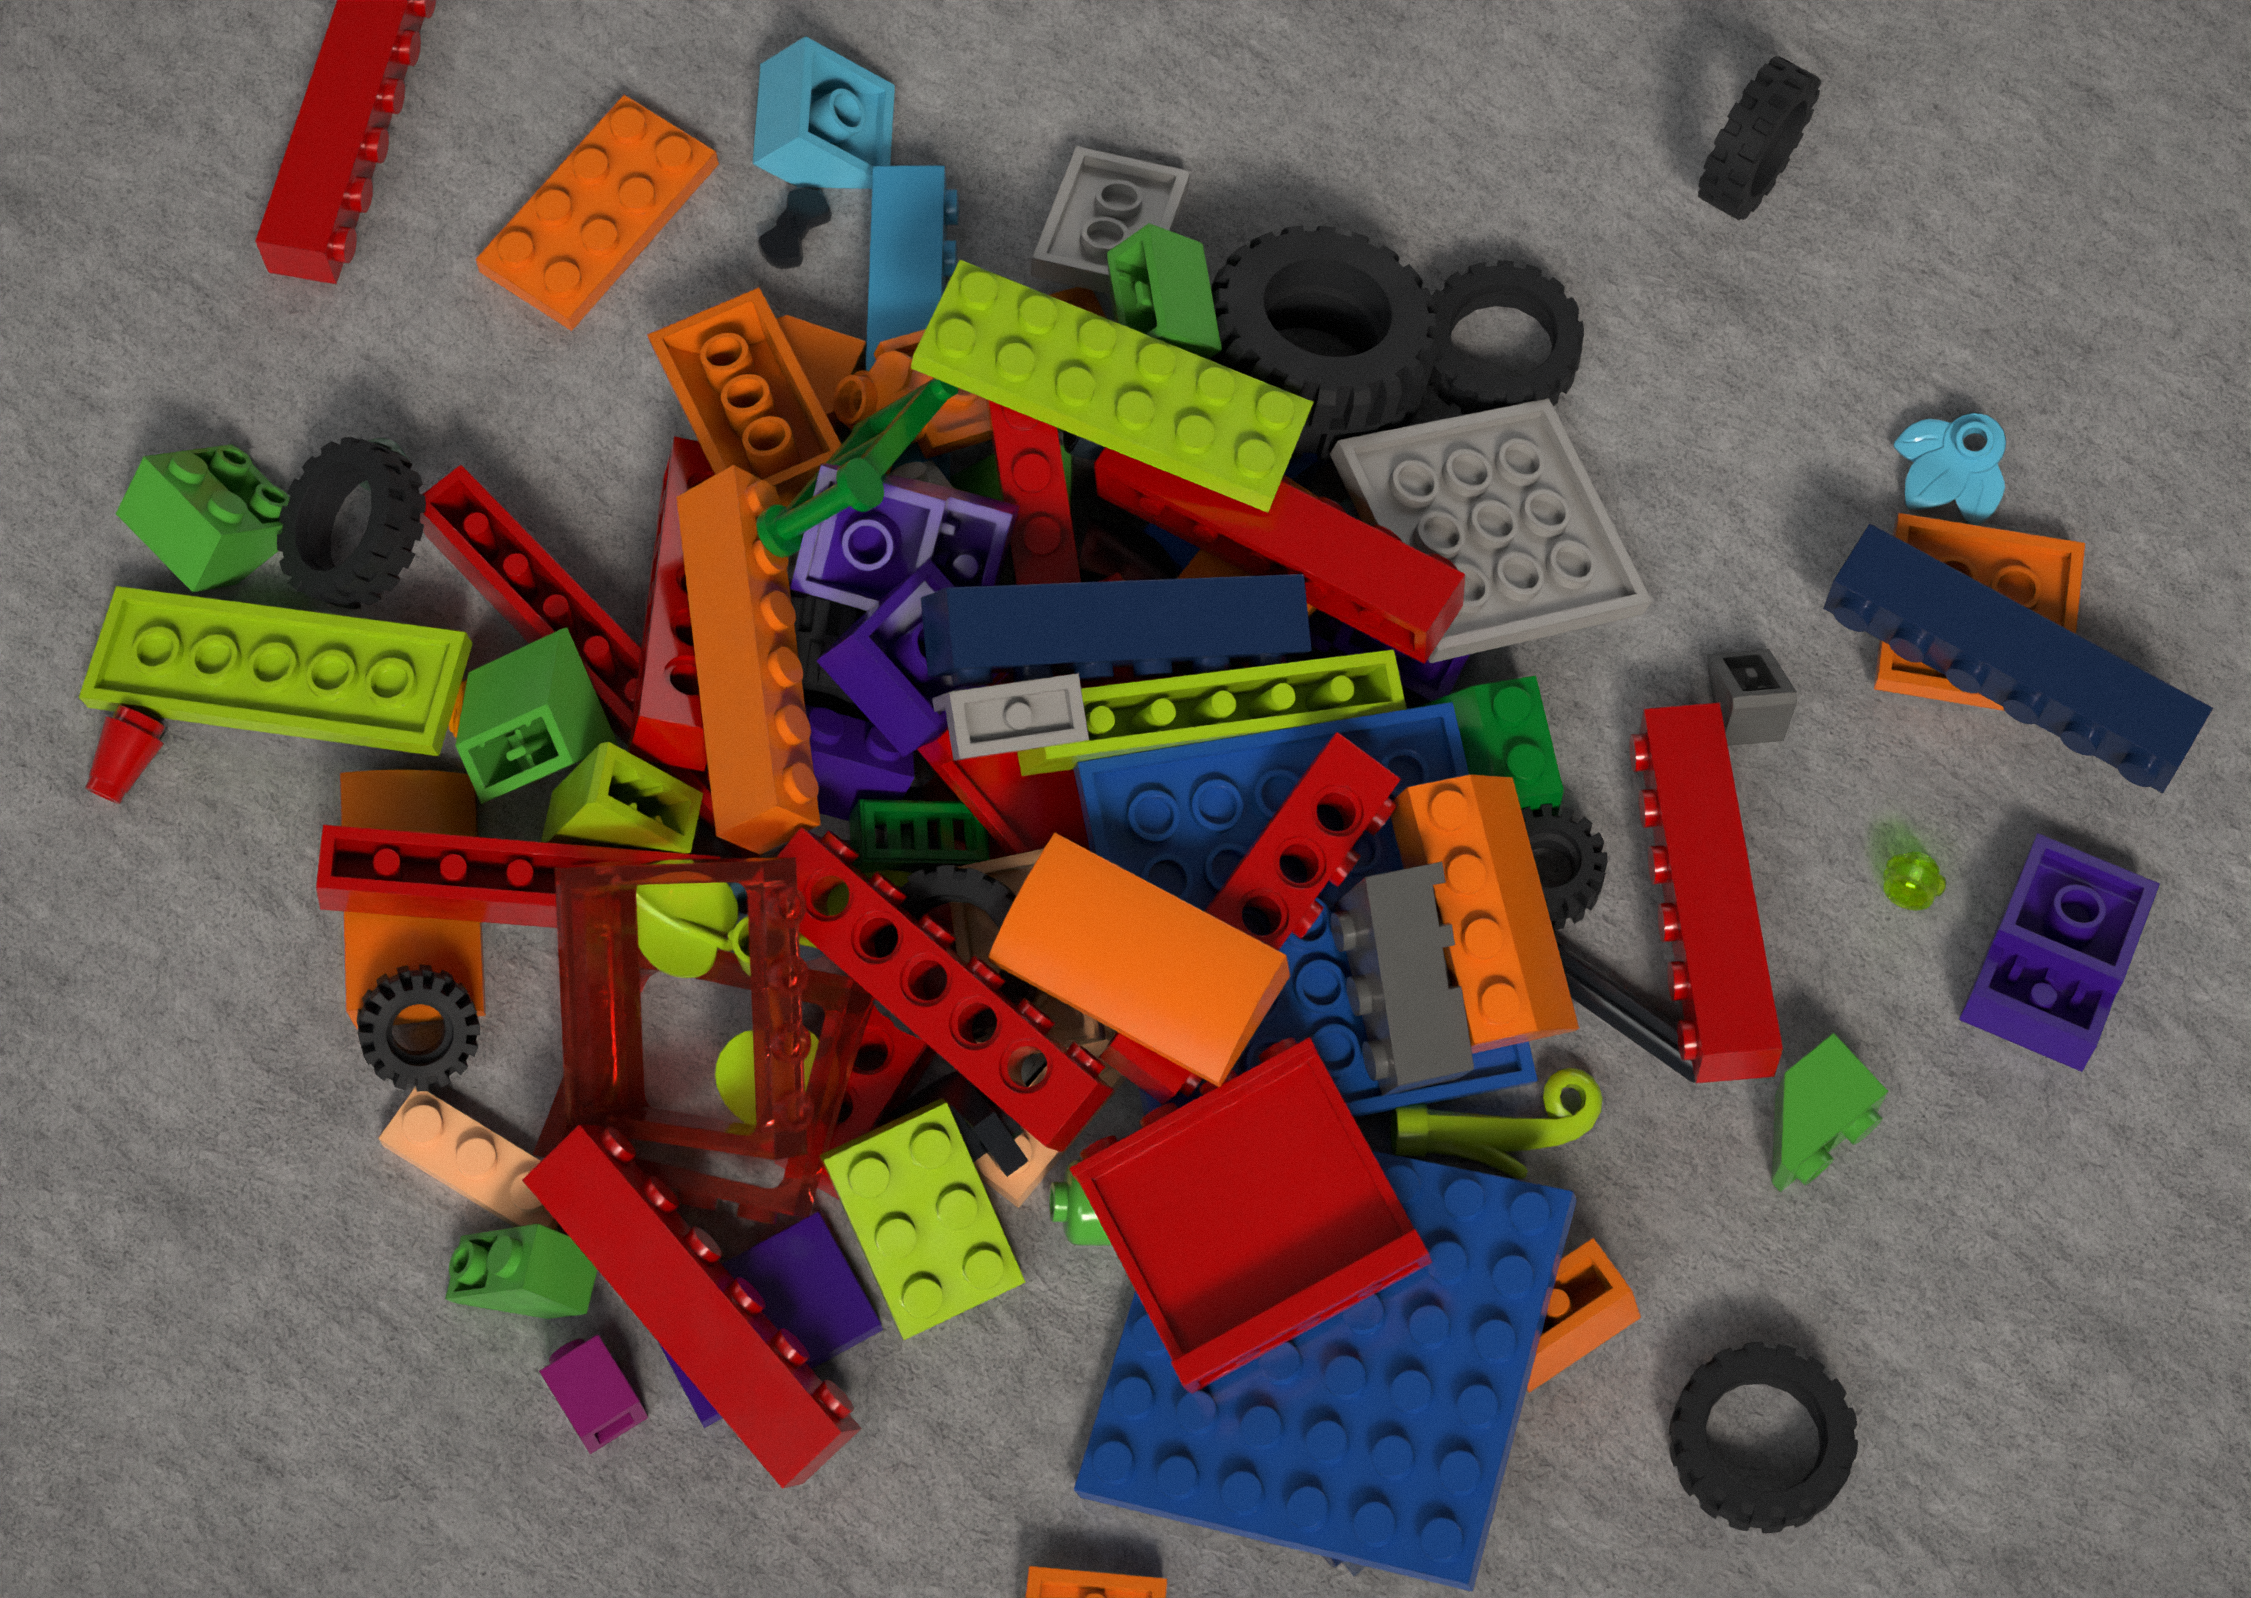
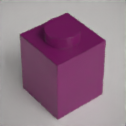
(592, 1392)

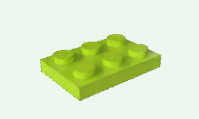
(922, 1218)

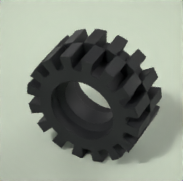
(1583, 853)
(423, 1066)

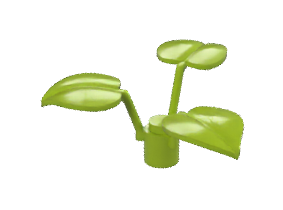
(681, 937)

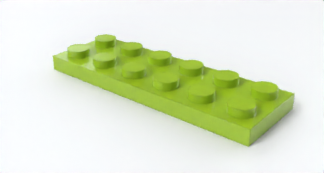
(1112, 385)
(277, 670)

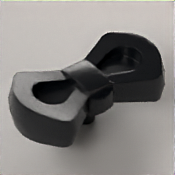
(783, 244)

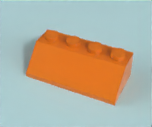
(746, 393)
(1496, 907)

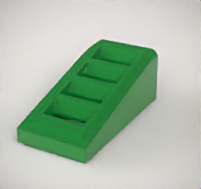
(916, 813)

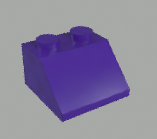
(885, 664)
(854, 763)

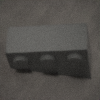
(1402, 980)

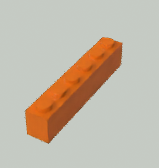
(746, 665)

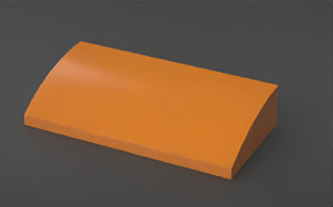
(381, 943)
(1139, 959)

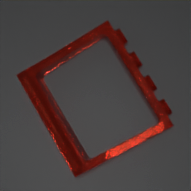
(604, 1004)
(846, 1017)

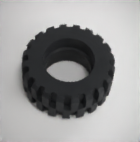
(1343, 290)

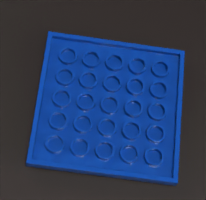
(1196, 810)
(1376, 1426)

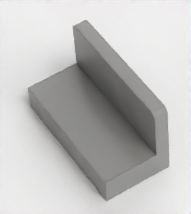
(1014, 716)

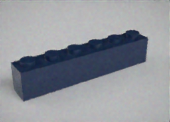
(1113, 626)
(2016, 659)

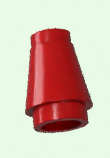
(123, 753)

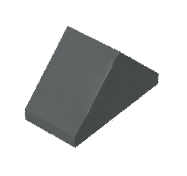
(1752, 696)

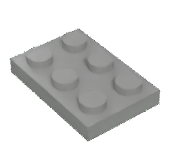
(1099, 207)

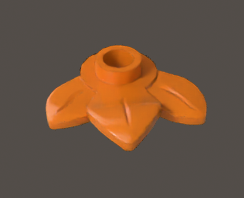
(872, 390)

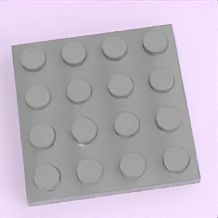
(1509, 511)

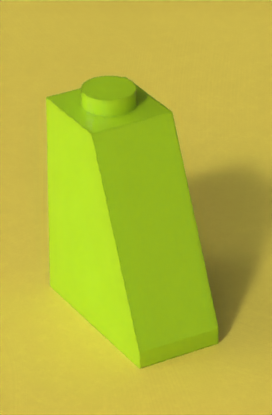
(623, 805)

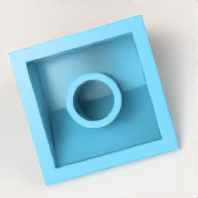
(821, 118)

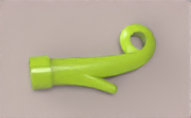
(1487, 1137)

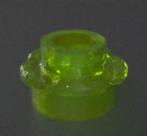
(1913, 880)

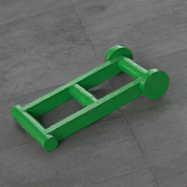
(862, 463)

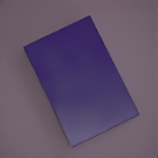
(804, 1291)

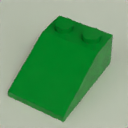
(1509, 736)

